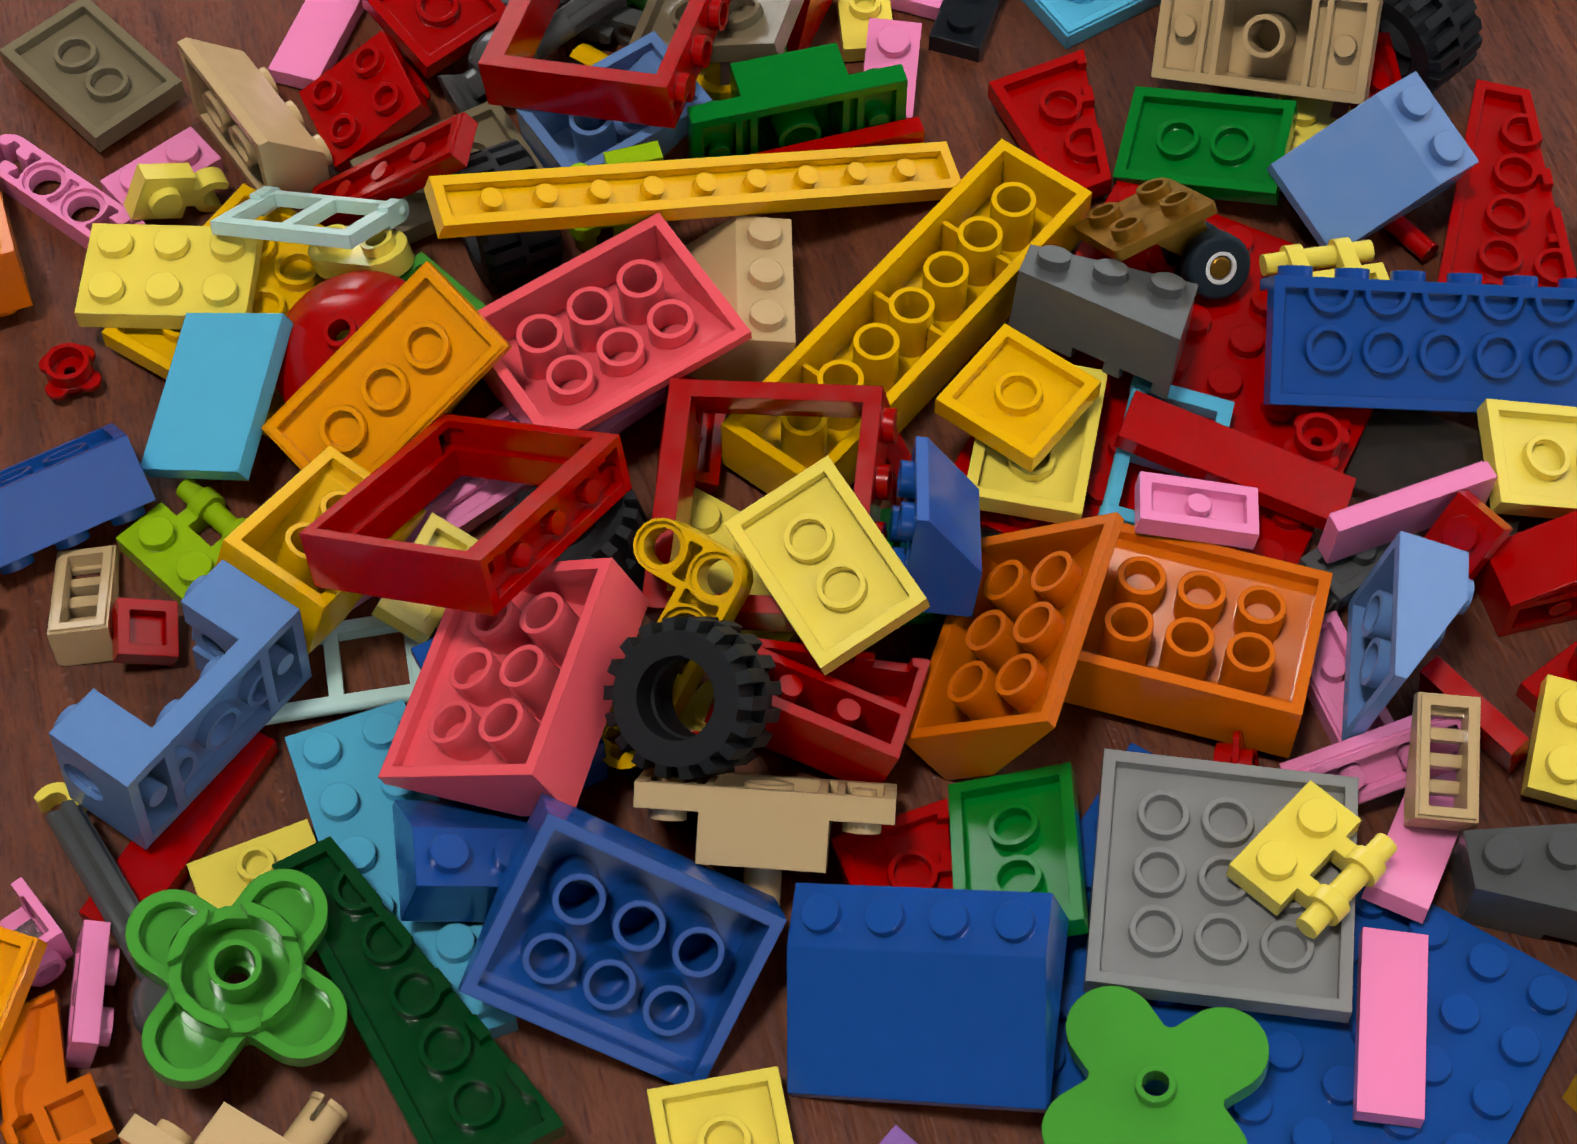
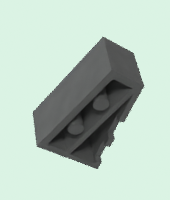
(1106, 311)
(1518, 879)

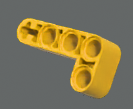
(692, 596)

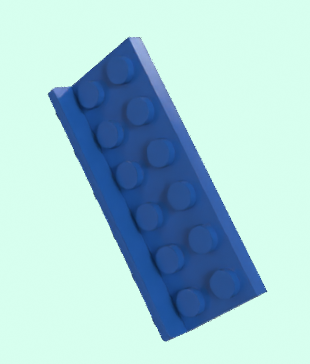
(1417, 341)

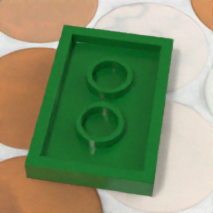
(1206, 142)
(1021, 837)

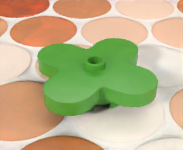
(195, 949)
(1131, 1053)

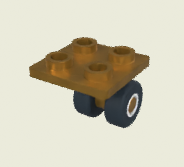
(1175, 220)

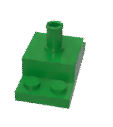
(794, 101)

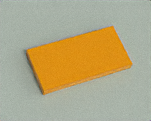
(391, 376)

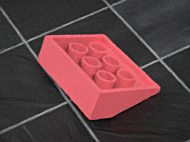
(608, 329)
(518, 695)

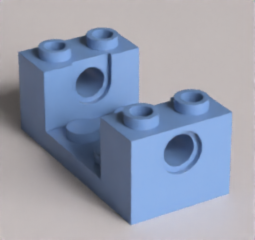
(249, 666)

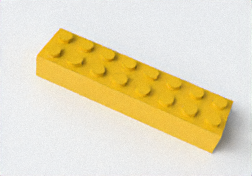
(914, 313)

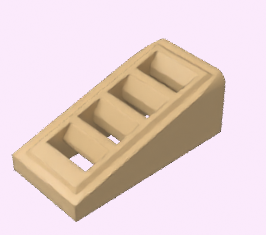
(91, 598)
(1420, 760)

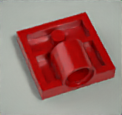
(366, 100)

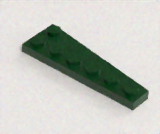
(420, 1035)

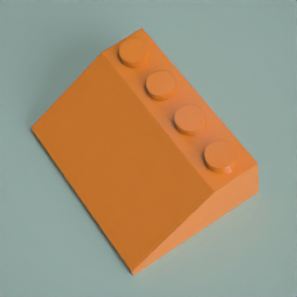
(1202, 640)
(1008, 667)

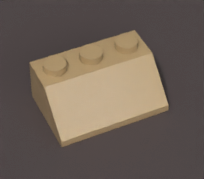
(251, 120)
(754, 272)

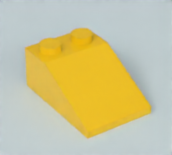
(272, 552)

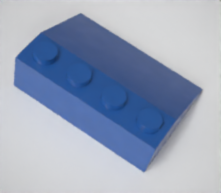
(621, 944)
(924, 995)

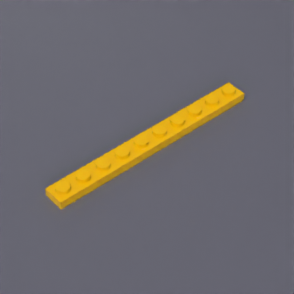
(687, 188)

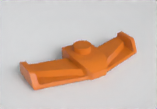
(35, 1087)

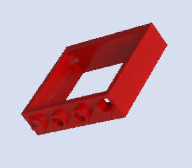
(619, 95)
(680, 451)
(577, 481)

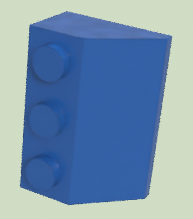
(68, 492)
(451, 858)

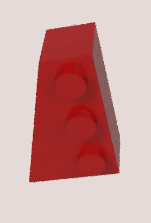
(1532, 578)
(846, 720)

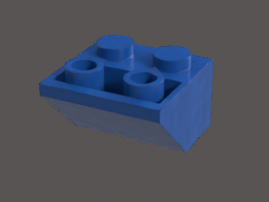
(938, 529)

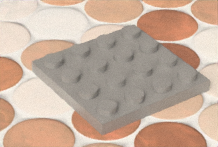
(1171, 916)

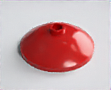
(322, 315)

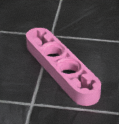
(61, 204)

